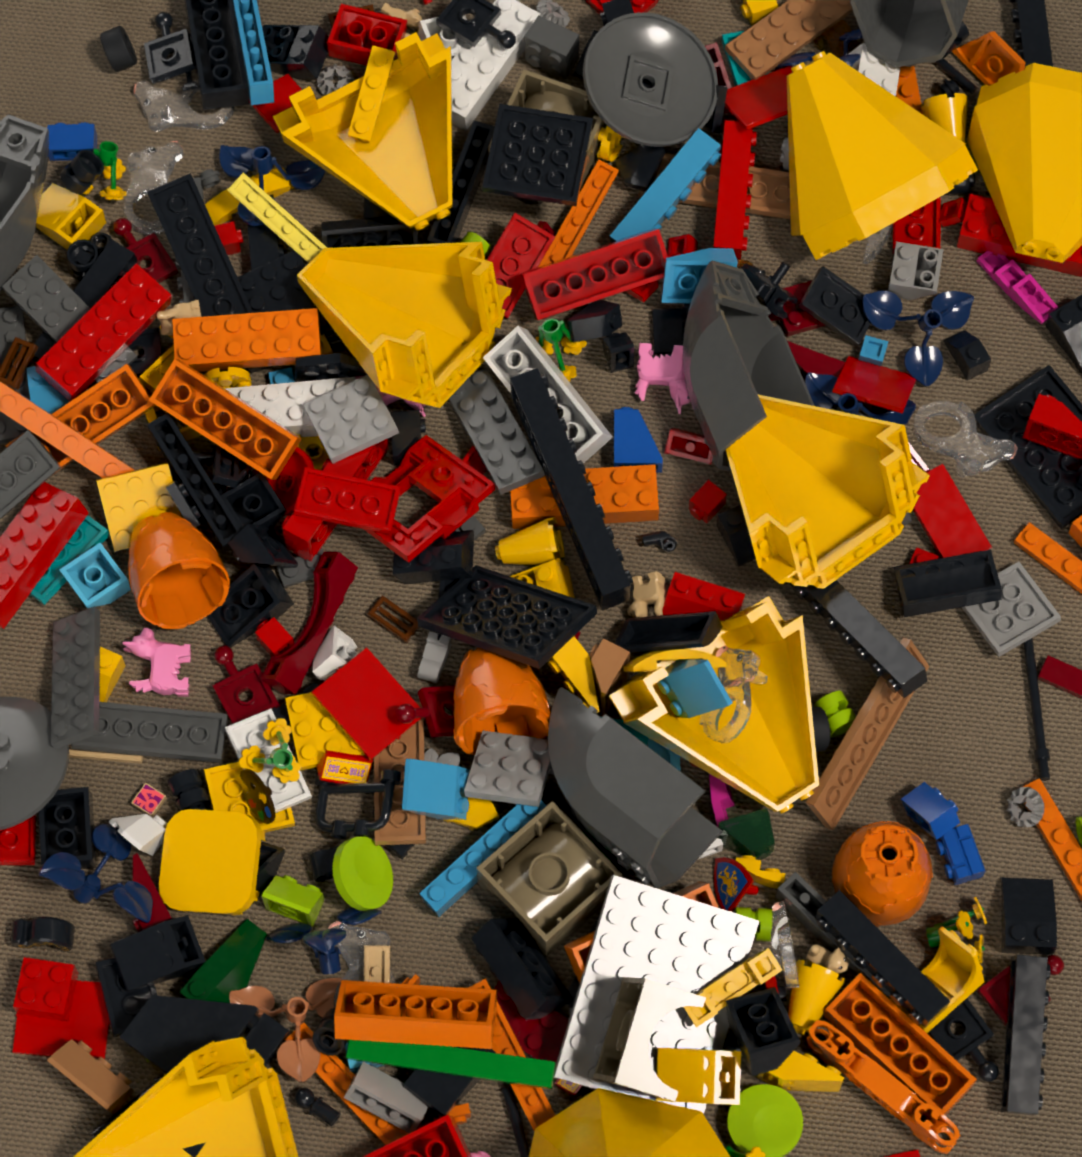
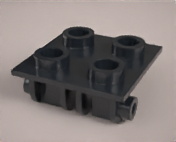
(669, 328)

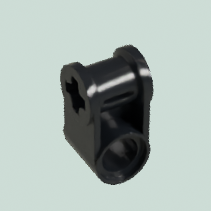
(322, 864)

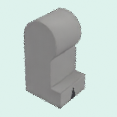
(434, 657)

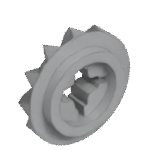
(553, 12)
(327, 86)
(1033, 802)

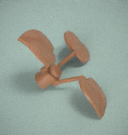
(295, 1057)

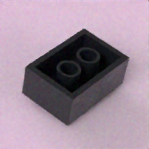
(68, 826)

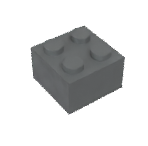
(551, 47)

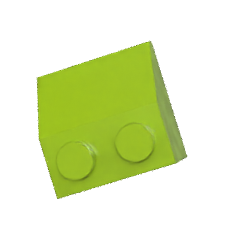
(293, 900)

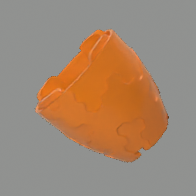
(174, 572)
(497, 697)
(881, 887)

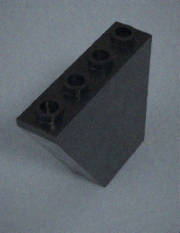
(175, 1027)

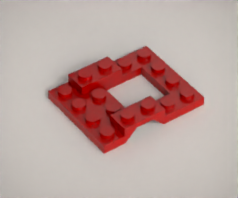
(447, 481)

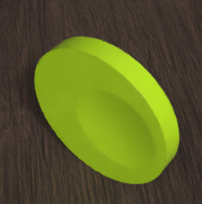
(362, 873)
(765, 1119)

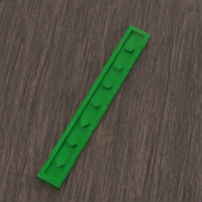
(456, 1062)

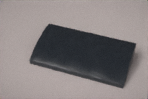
(947, 583)
(669, 632)

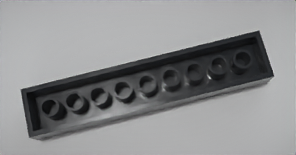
(570, 490)

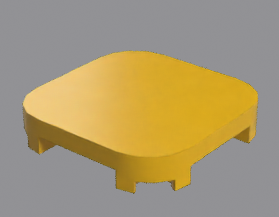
(210, 862)

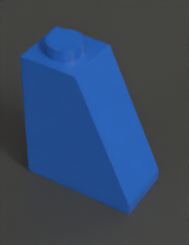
(633, 440)

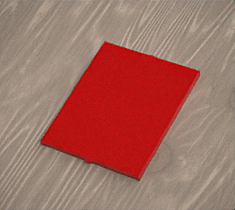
(759, 99)
(875, 384)
(365, 703)
(86, 1023)

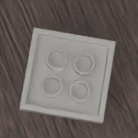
(350, 418)
(1017, 616)
(509, 769)

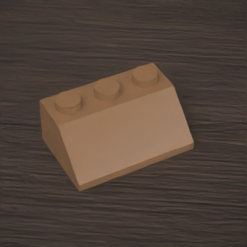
(608, 671)
(92, 1075)

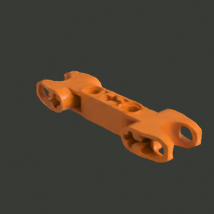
(882, 1087)

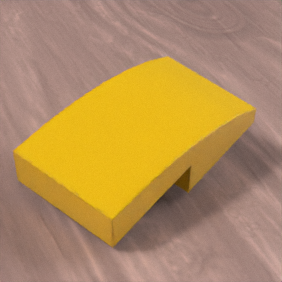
(770, 877)

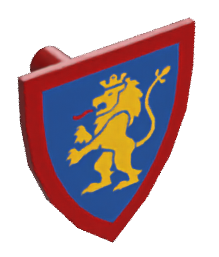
(731, 883)

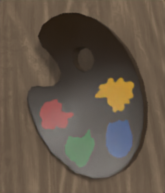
(259, 797)

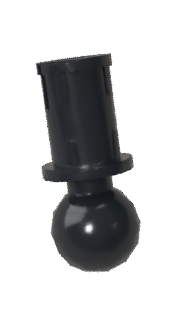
(305, 1098)

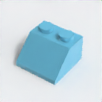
(96, 577)

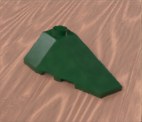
(228, 967)

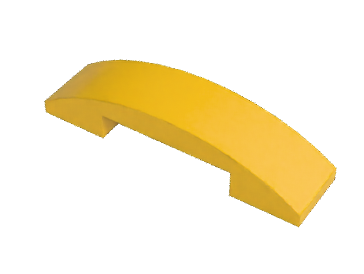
(225, 203)
(649, 661)
(733, 985)

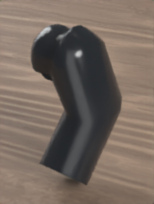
(661, 539)

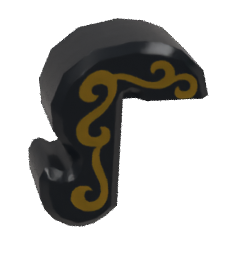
(43, 932)

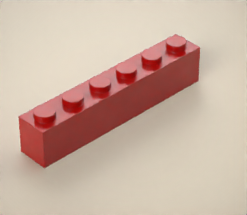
(733, 187)

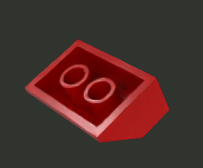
(359, 30)
(695, 596)

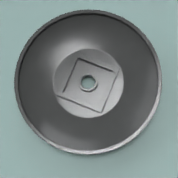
(666, 55)
(28, 762)

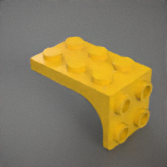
(953, 971)

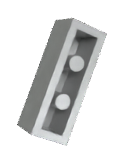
(386, 1098)

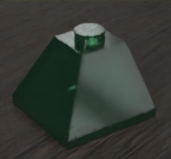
(749, 834)

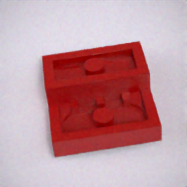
(283, 88)

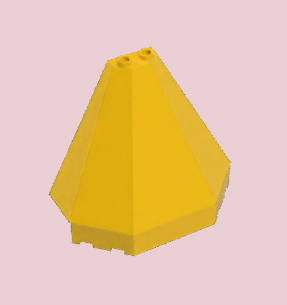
(411, 147)
(860, 156)
(1031, 157)
(410, 312)
(821, 489)
(776, 749)
(210, 1097)
(626, 1126)

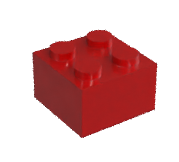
(45, 989)

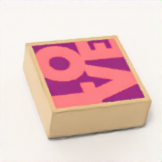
(148, 800)

